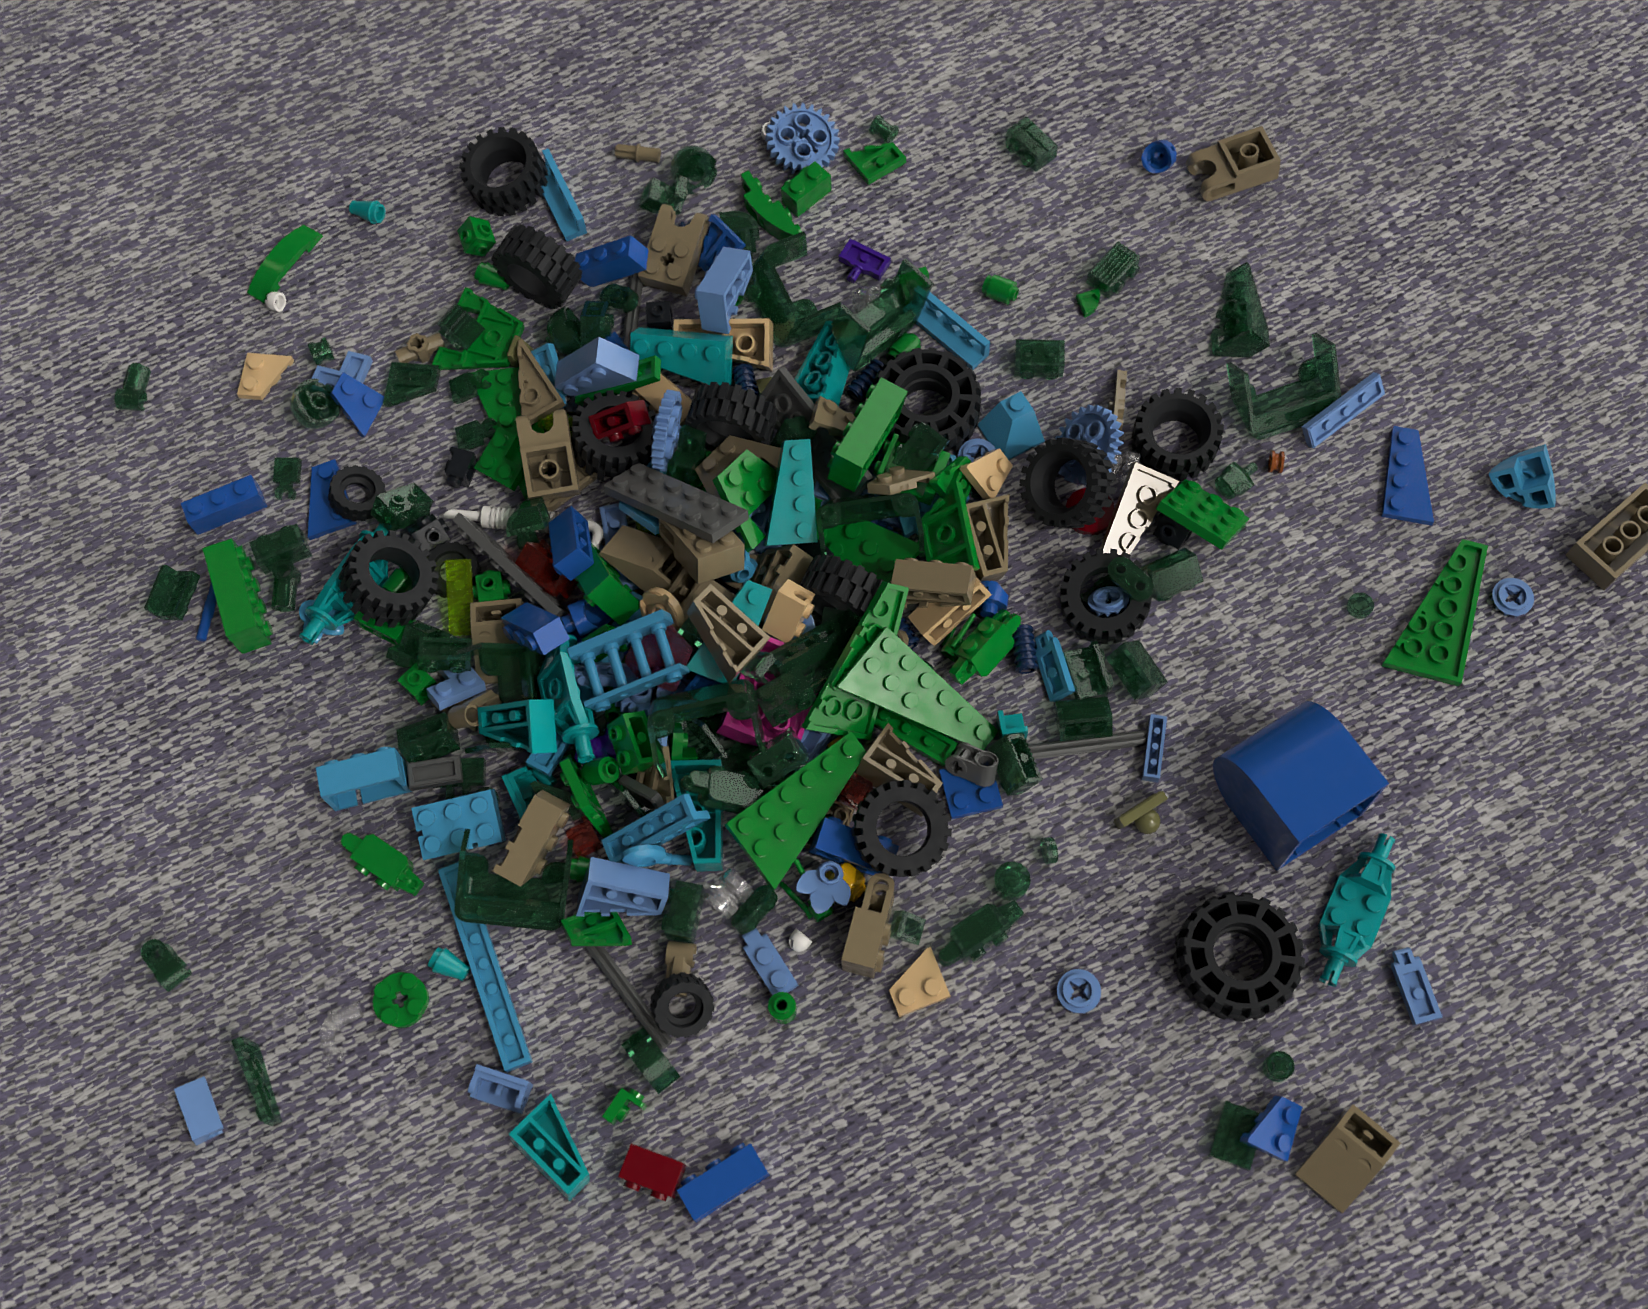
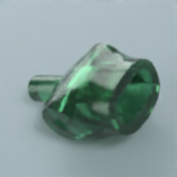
(1235, 480)

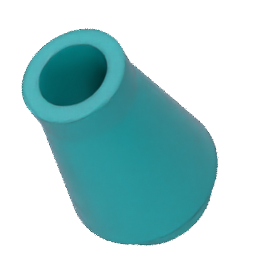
(368, 210)
(448, 964)

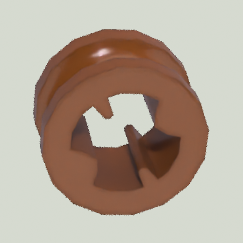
(1276, 461)

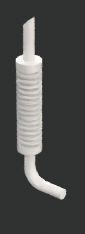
(497, 518)

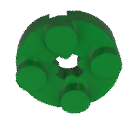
(387, 992)

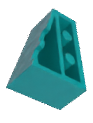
(522, 724)
(550, 1148)

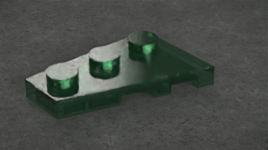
(258, 1080)

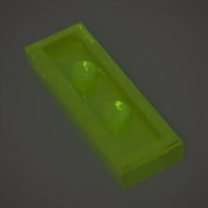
(459, 595)

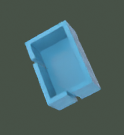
(375, 774)
(446, 821)

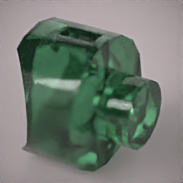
(1011, 881)

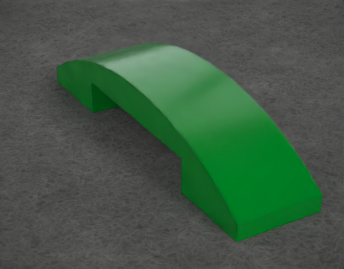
(281, 260)

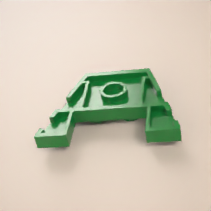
(492, 344)
(747, 484)

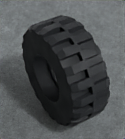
(945, 375)
(1263, 925)

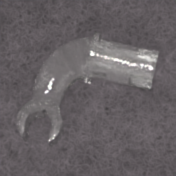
(334, 1023)

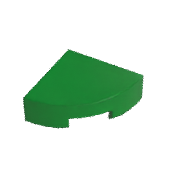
(1088, 301)

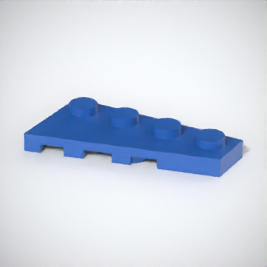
(1406, 481)

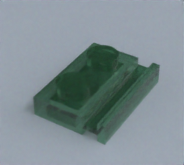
(1226, 1144)

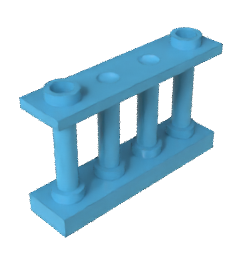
(609, 644)

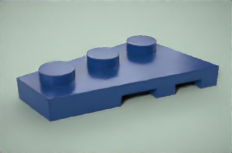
(321, 516)

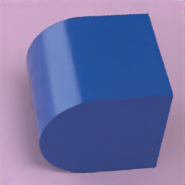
(1297, 782)

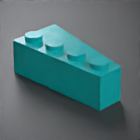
(690, 354)
(824, 368)
(793, 501)
(752, 602)
(706, 838)

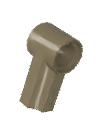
(467, 714)
(679, 959)

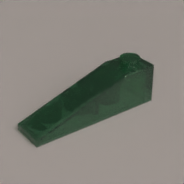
(1242, 322)

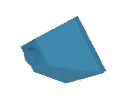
(1012, 426)

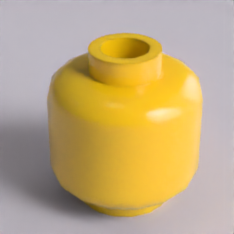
(853, 878)

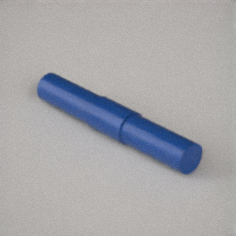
(207, 615)

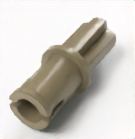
(638, 153)

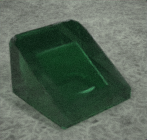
(907, 927)

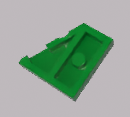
(875, 161)
(943, 480)
(596, 930)

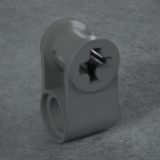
(974, 764)

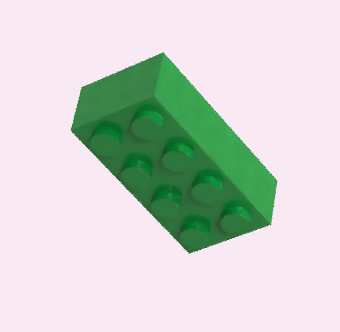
(866, 434)
(237, 596)

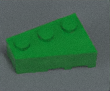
(603, 588)

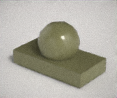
(1143, 815)

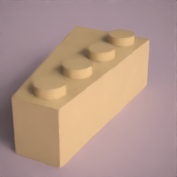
(750, 339)

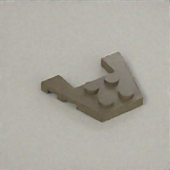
(726, 453)

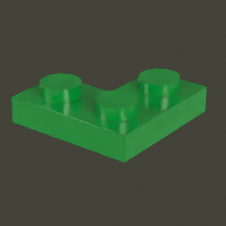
(495, 459)

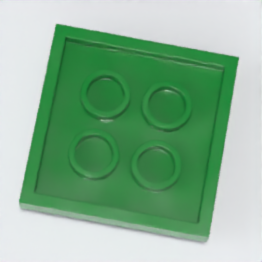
(1203, 513)

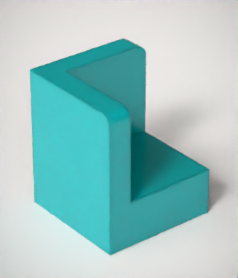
(1010, 724)

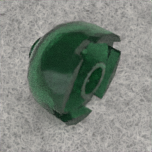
(695, 164)
(564, 331)
(313, 404)

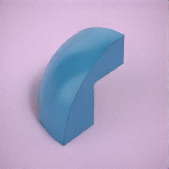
(1527, 478)

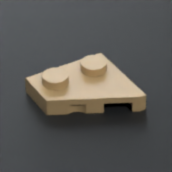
(261, 373)
(988, 473)

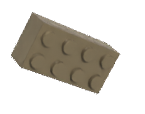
(1615, 541)

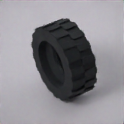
(354, 475)
(452, 551)
(696, 1019)

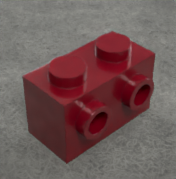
(621, 419)
(652, 1172)

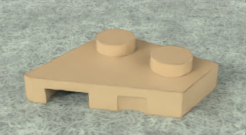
(919, 985)

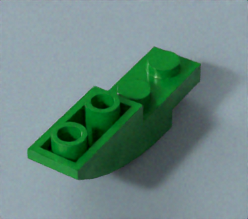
(769, 215)

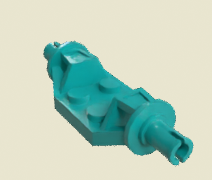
(332, 598)
(558, 682)
(1356, 909)

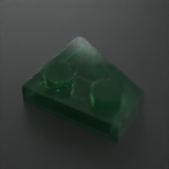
(409, 382)

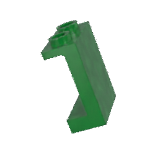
(924, 491)

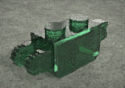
(724, 789)
(979, 931)

